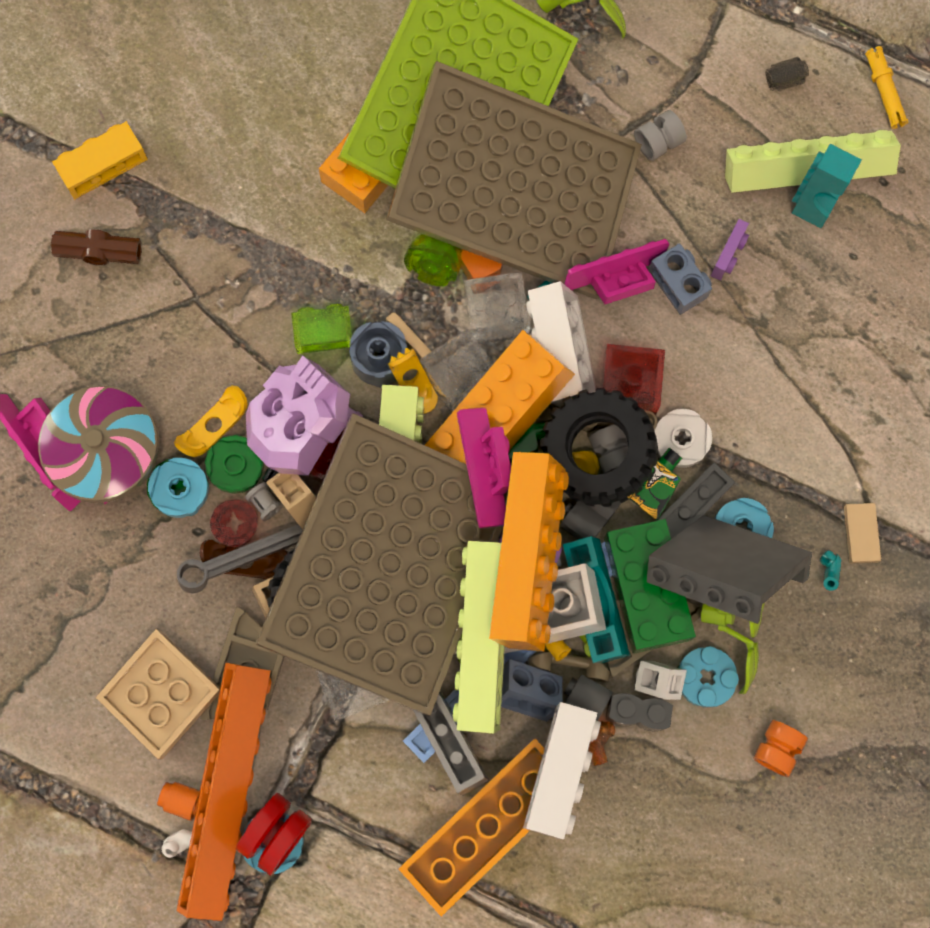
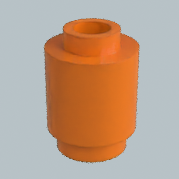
(179, 800)

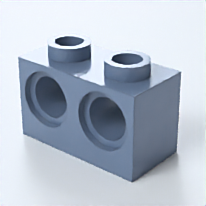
(673, 281)
(530, 690)

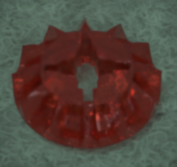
(222, 516)

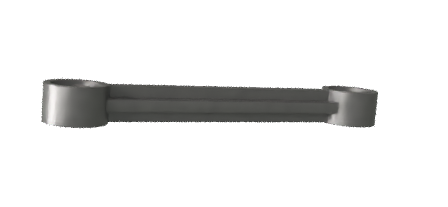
(237, 558)

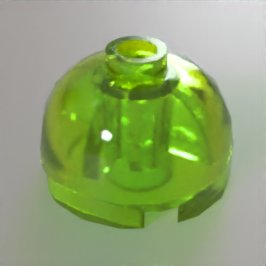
(433, 260)

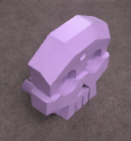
(296, 417)

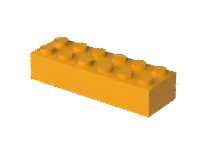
(511, 391)
(529, 552)
(476, 834)

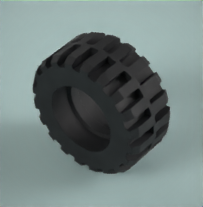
(610, 408)

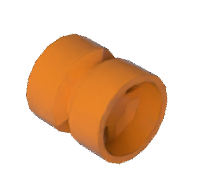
(781, 747)

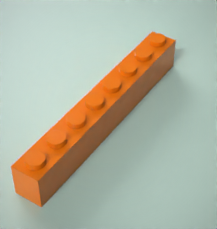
(224, 792)

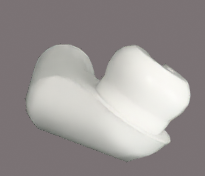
(176, 843)

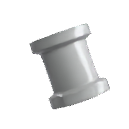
(264, 501)

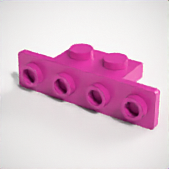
(618, 274)
(25, 429)
(487, 465)

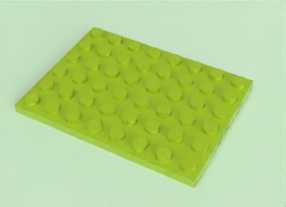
(479, 37)

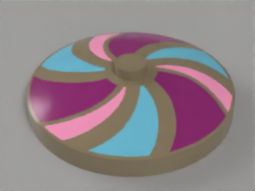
(98, 444)

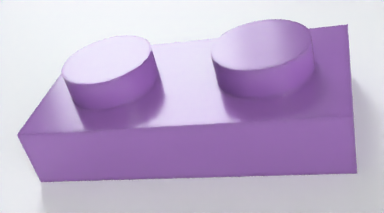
(736, 241)

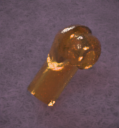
(596, 747)

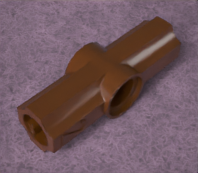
(96, 247)

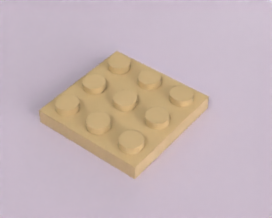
(159, 694)

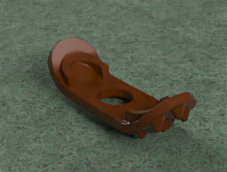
(261, 568)

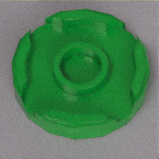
(233, 465)

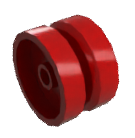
(270, 831)

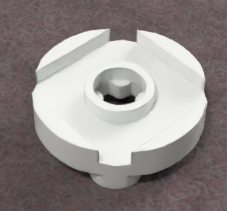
(693, 426)

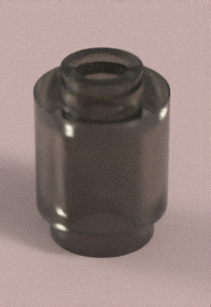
(787, 74)

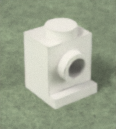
(660, 680)

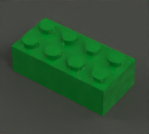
(650, 613)

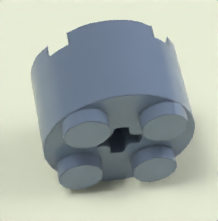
(371, 338)

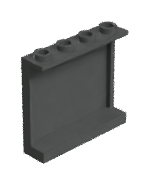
(727, 567)

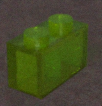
(321, 328)

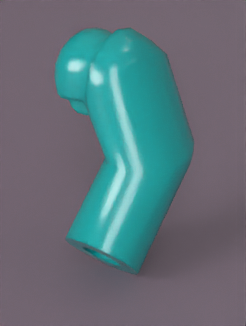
(832, 570)

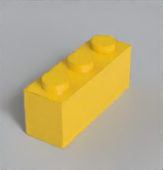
(100, 160)

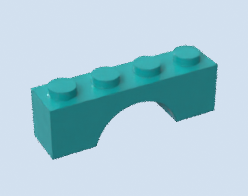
(824, 184)
(609, 643)

